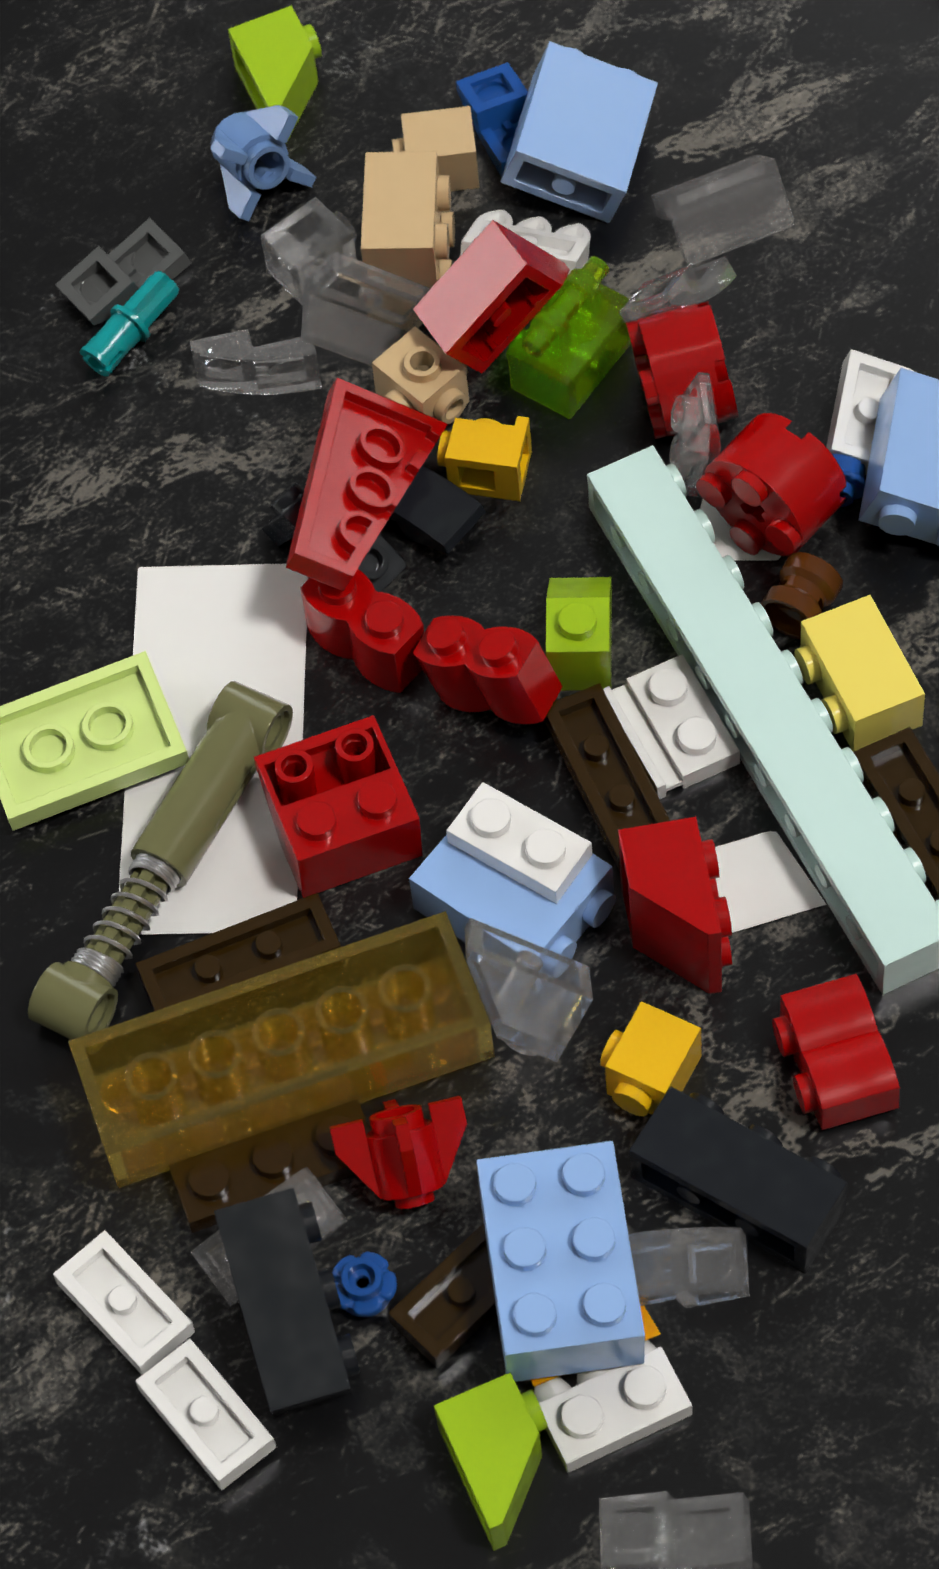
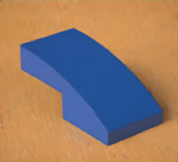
(496, 108)

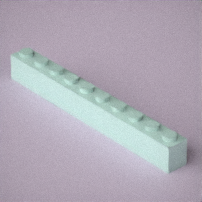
(779, 731)

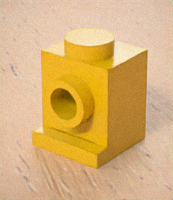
(487, 456)

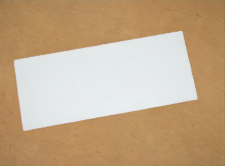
(200, 635)

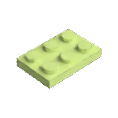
(85, 740)

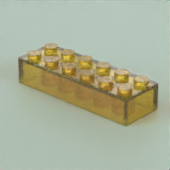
(283, 1047)

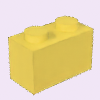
(860, 673)

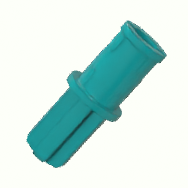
(129, 324)

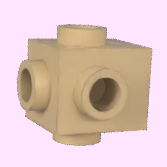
(422, 377)

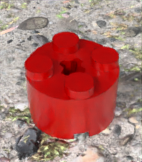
(670, 353)
(773, 486)

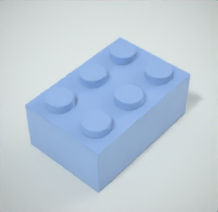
(561, 1261)

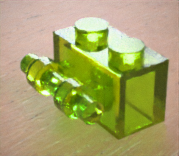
(570, 342)

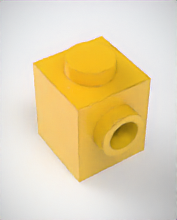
(649, 1059)

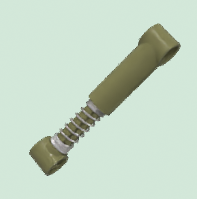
(241, 725)

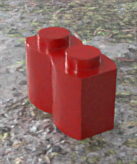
(365, 627)
(488, 669)
(838, 1052)

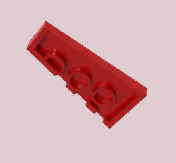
(356, 478)

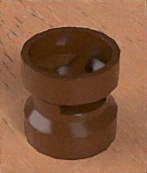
(803, 592)

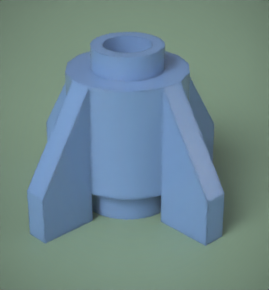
(255, 155)

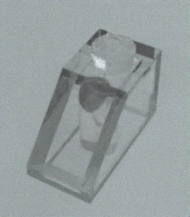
(527, 990)

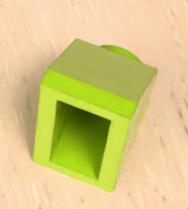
(277, 60)
(580, 631)
(494, 1449)

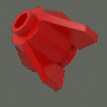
(404, 1152)

